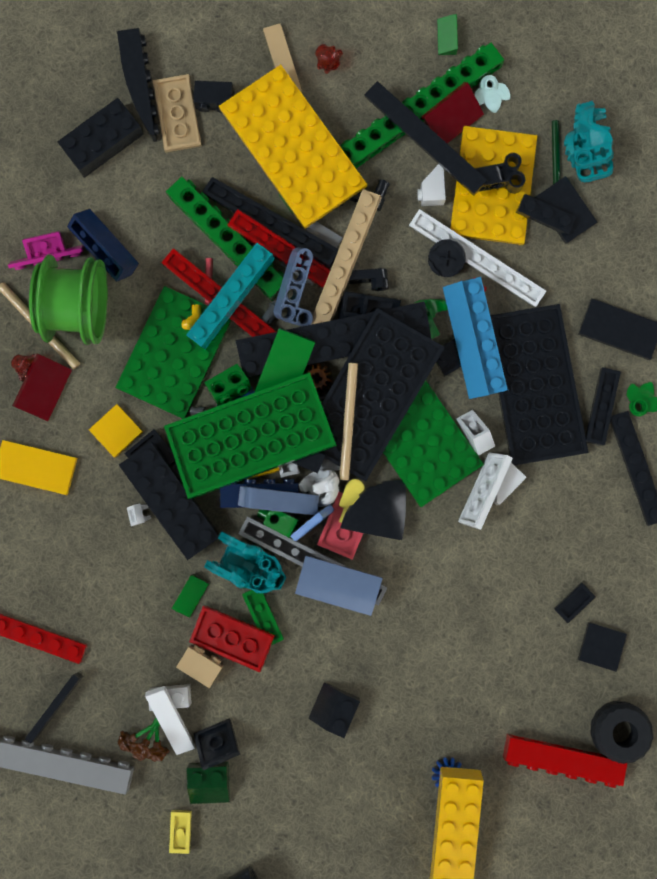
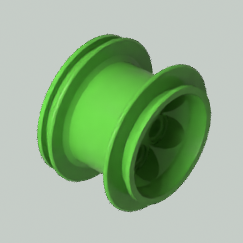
(69, 299)

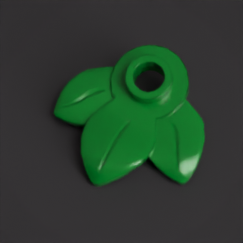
(644, 396)

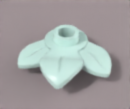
(491, 96)

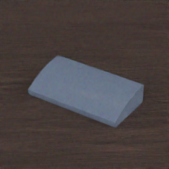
(338, 585)

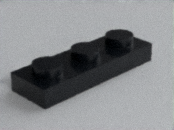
(545, 214)

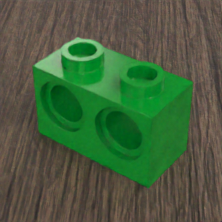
(227, 383)

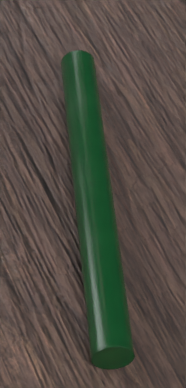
(555, 151)

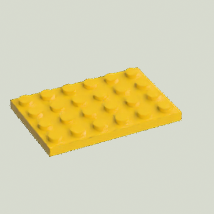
(492, 212)

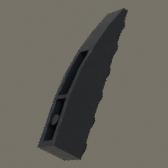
(138, 77)

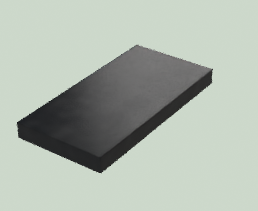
(619, 329)

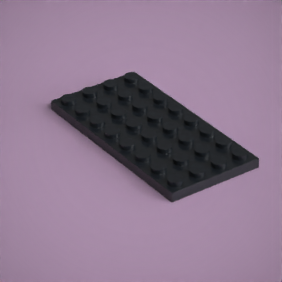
(390, 374)
(541, 399)

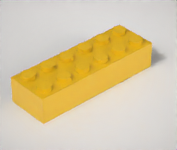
(457, 823)

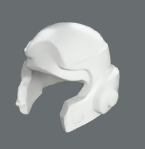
(322, 484)

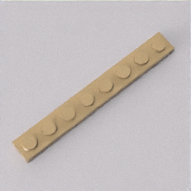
(346, 256)

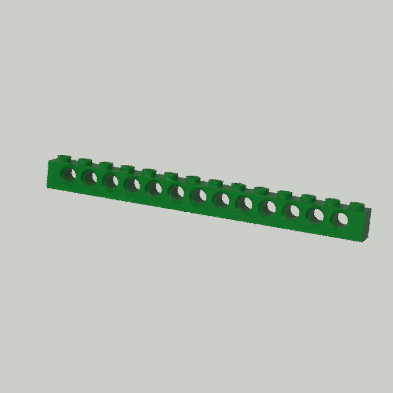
(485, 54)

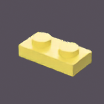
(180, 831)

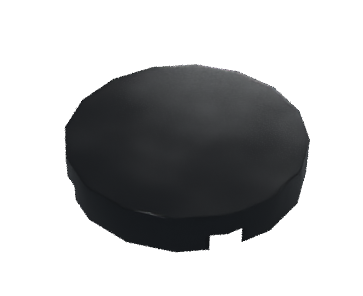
(446, 258)

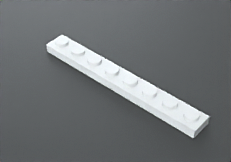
(480, 259)

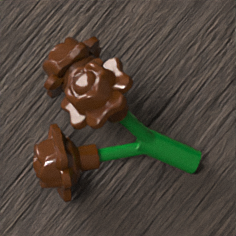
(140, 750)

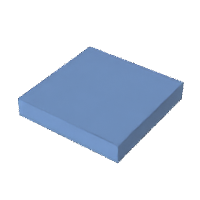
(314, 521)

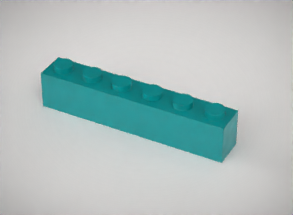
(231, 296)

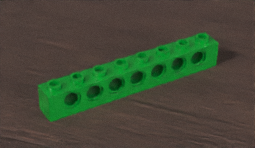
(178, 194)

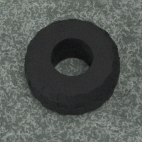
(638, 741)

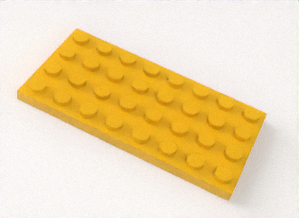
(293, 146)

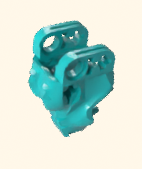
(590, 141)
(247, 566)

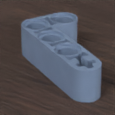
(297, 286)
(278, 500)

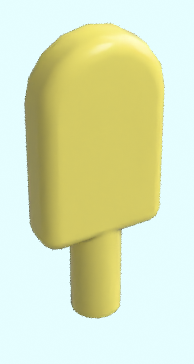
(350, 495)

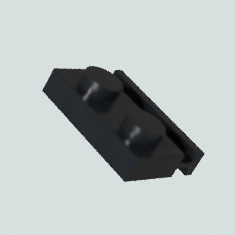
(449, 358)

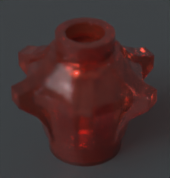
(328, 58)
(22, 365)

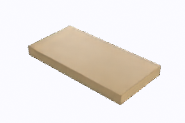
(177, 113)

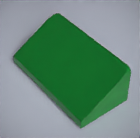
(447, 35)
(190, 596)

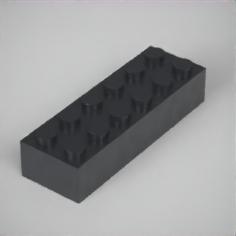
(168, 500)

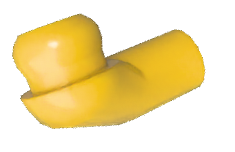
(190, 321)

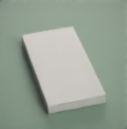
(485, 490)

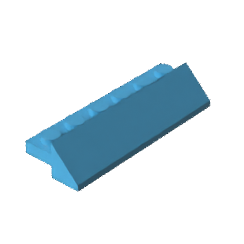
(475, 338)

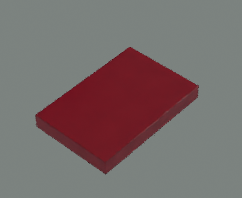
(453, 113)
(42, 387)

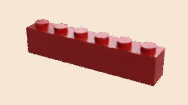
(564, 760)

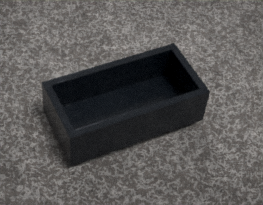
(101, 137)

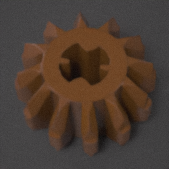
(324, 376)

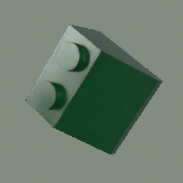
(208, 784)

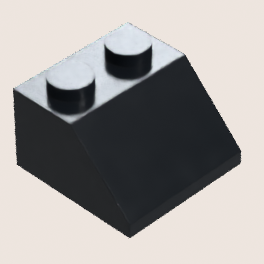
(334, 709)

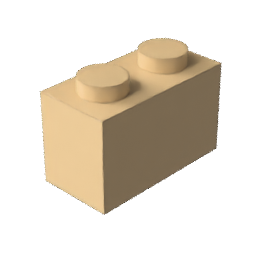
(200, 666)

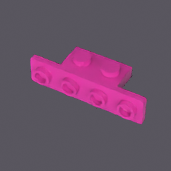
(42, 245)

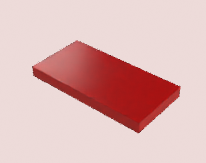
(232, 638)

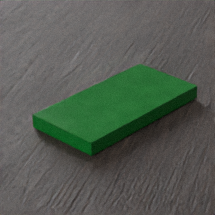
(286, 359)

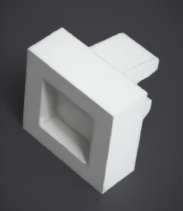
(135, 514)

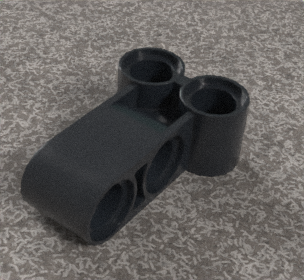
(502, 174)

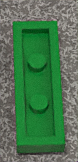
(262, 614)

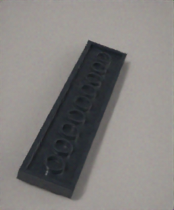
(332, 338)

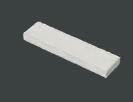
(170, 720)

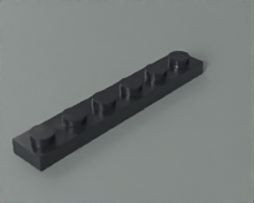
(636, 465)

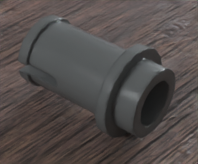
(269, 316)

